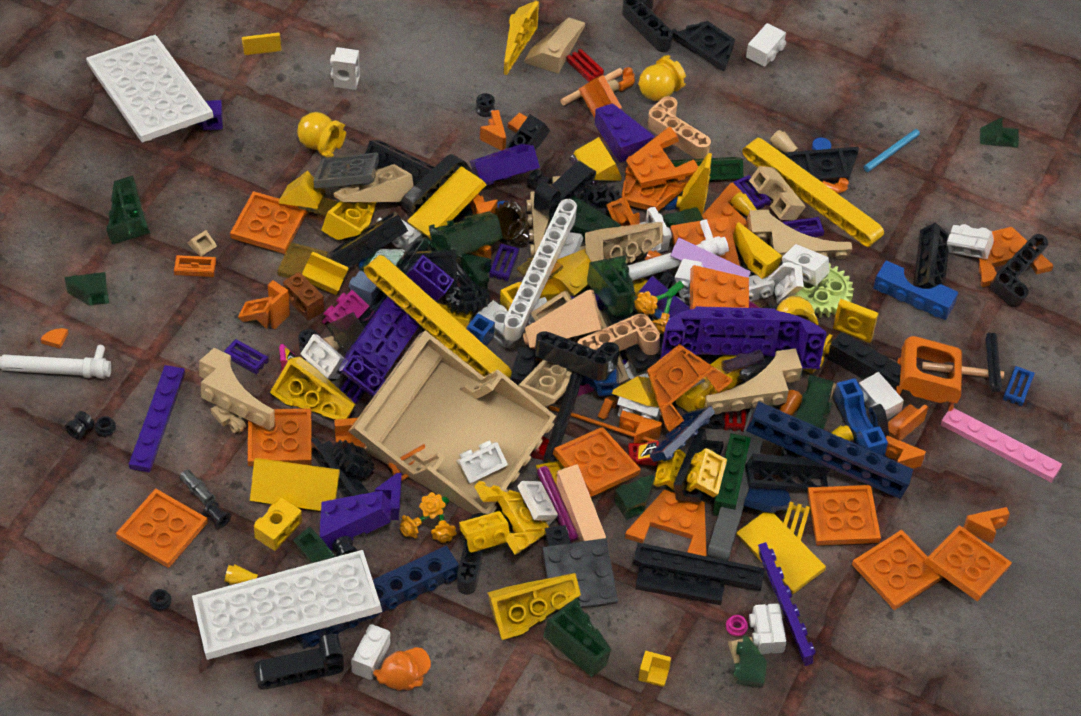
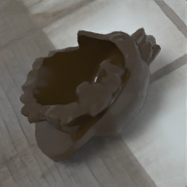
(513, 222)

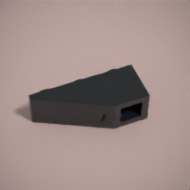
(531, 132)

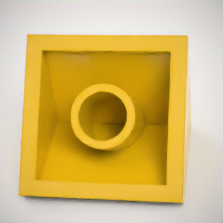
(598, 158)
(303, 192)
(638, 390)

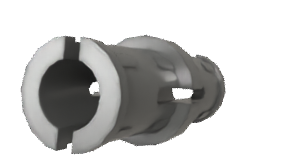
(197, 487)

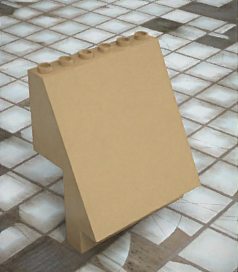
(450, 409)

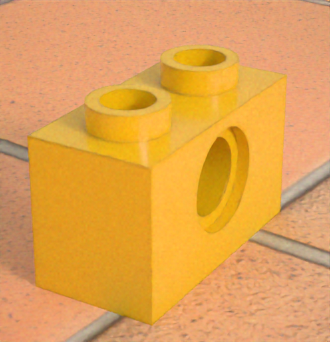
(273, 534)

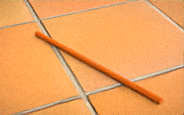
(602, 424)

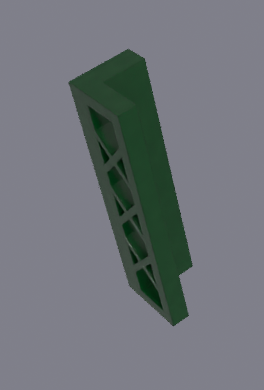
(720, 167)
(732, 477)

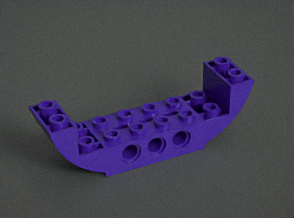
(390, 330)
(744, 331)

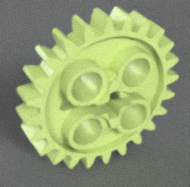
(828, 292)

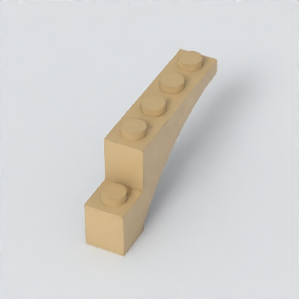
(538, 222)
(784, 238)
(766, 387)
(224, 390)

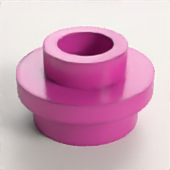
(739, 621)

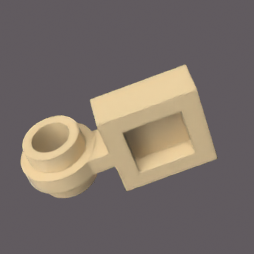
(226, 417)

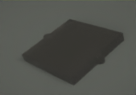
(346, 331)

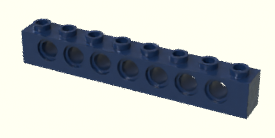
(829, 450)
(400, 578)

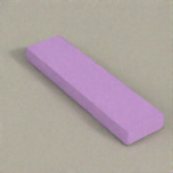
(689, 251)

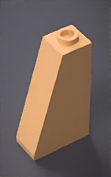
(570, 320)
(579, 504)

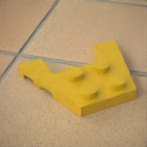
(515, 509)

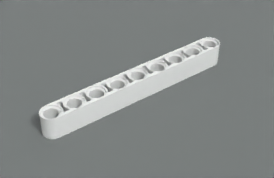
(539, 270)

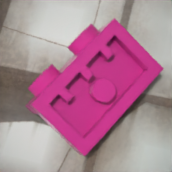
(346, 305)

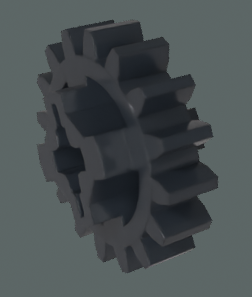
(600, 196)
(468, 298)
(352, 458)

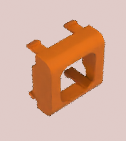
(927, 385)

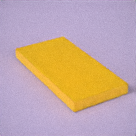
(447, 201)
(297, 483)
(793, 557)

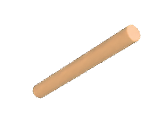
(575, 95)
(965, 370)

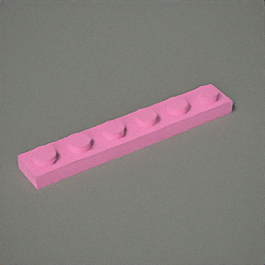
(1001, 444)

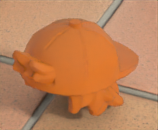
(404, 669)

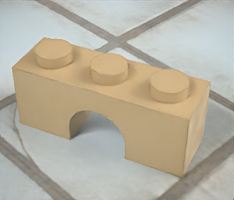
(786, 202)

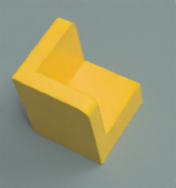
(654, 668)

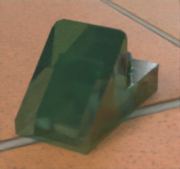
(997, 135)
(477, 268)

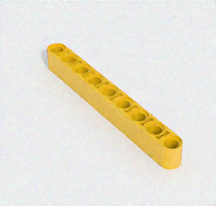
(815, 193)
(433, 317)

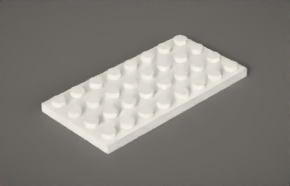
(149, 88)
(285, 604)

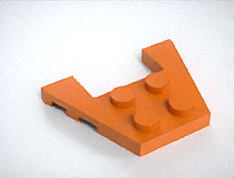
(652, 165)
(653, 196)
(722, 207)
(1005, 246)
(676, 375)
(673, 516)

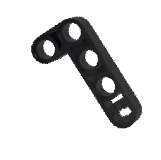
(641, 17)
(432, 182)
(566, 187)
(1011, 283)
(576, 357)
(470, 569)
(301, 666)

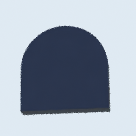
(767, 499)

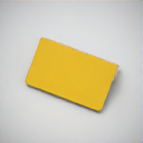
(261, 43)
(324, 273)

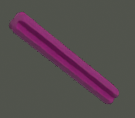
(554, 495)

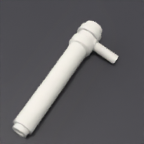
(664, 262)
(85, 367)

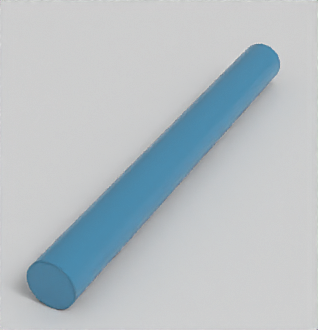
(891, 150)

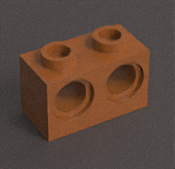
(304, 296)

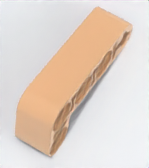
(690, 139)
(627, 333)

